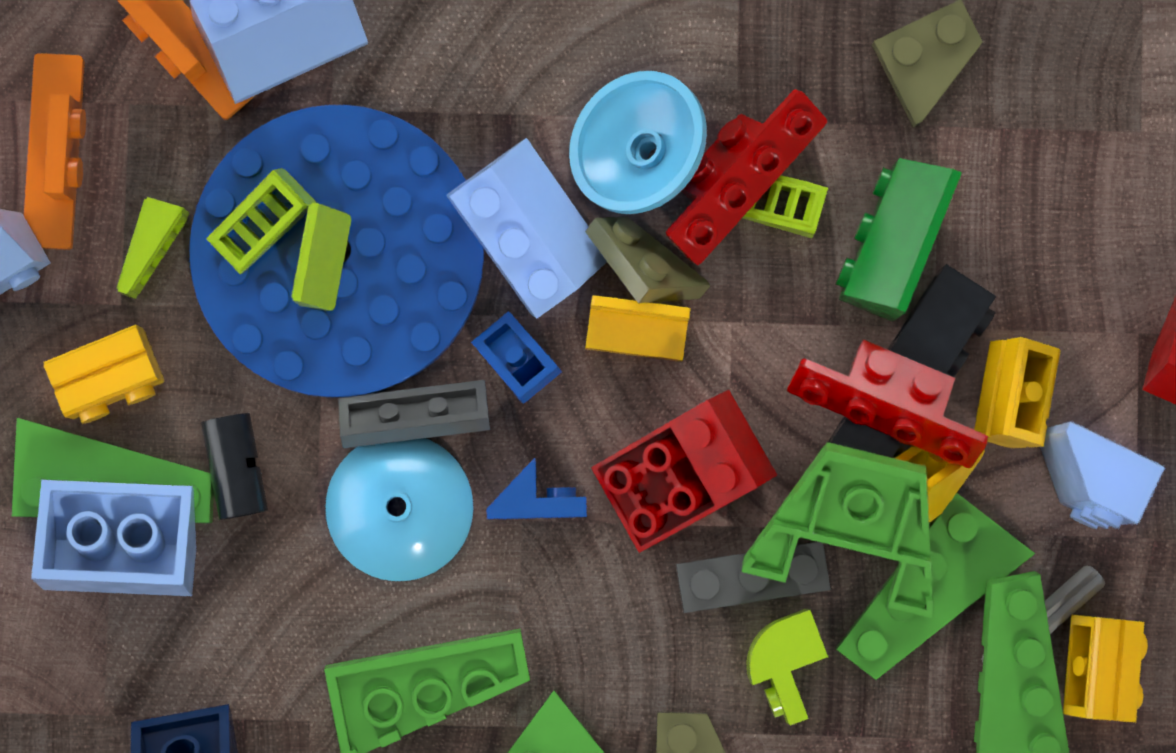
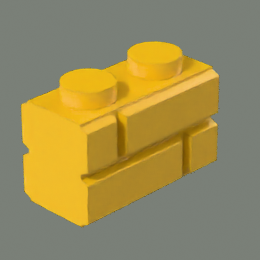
(104, 373)
(1017, 392)
(1104, 668)

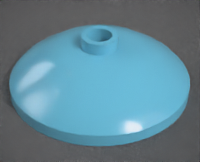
(620, 131)
(434, 518)

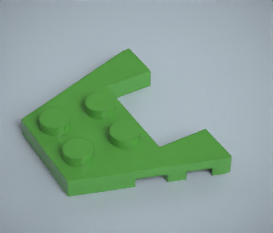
(858, 505)

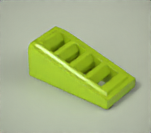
(786, 222)
(273, 232)
(152, 237)

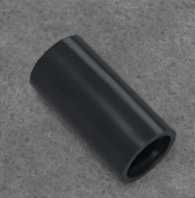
(233, 466)

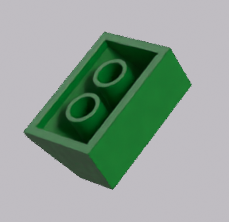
(897, 237)

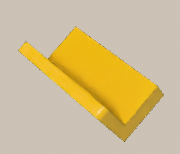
(637, 328)

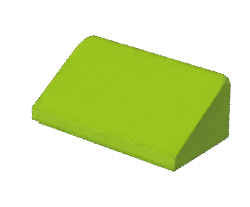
(321, 257)

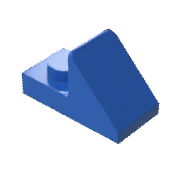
(516, 357)
(521, 500)

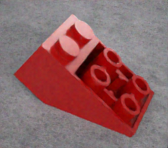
(684, 471)

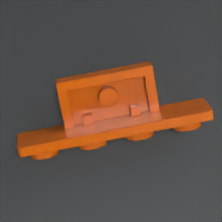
(182, 48)
(53, 148)

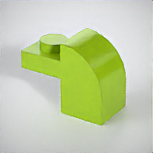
(778, 651)

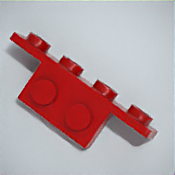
(740, 170)
(894, 399)

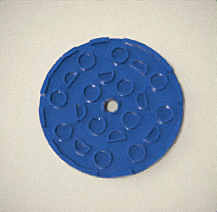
(408, 267)

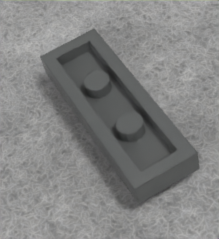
(413, 414)
(722, 583)

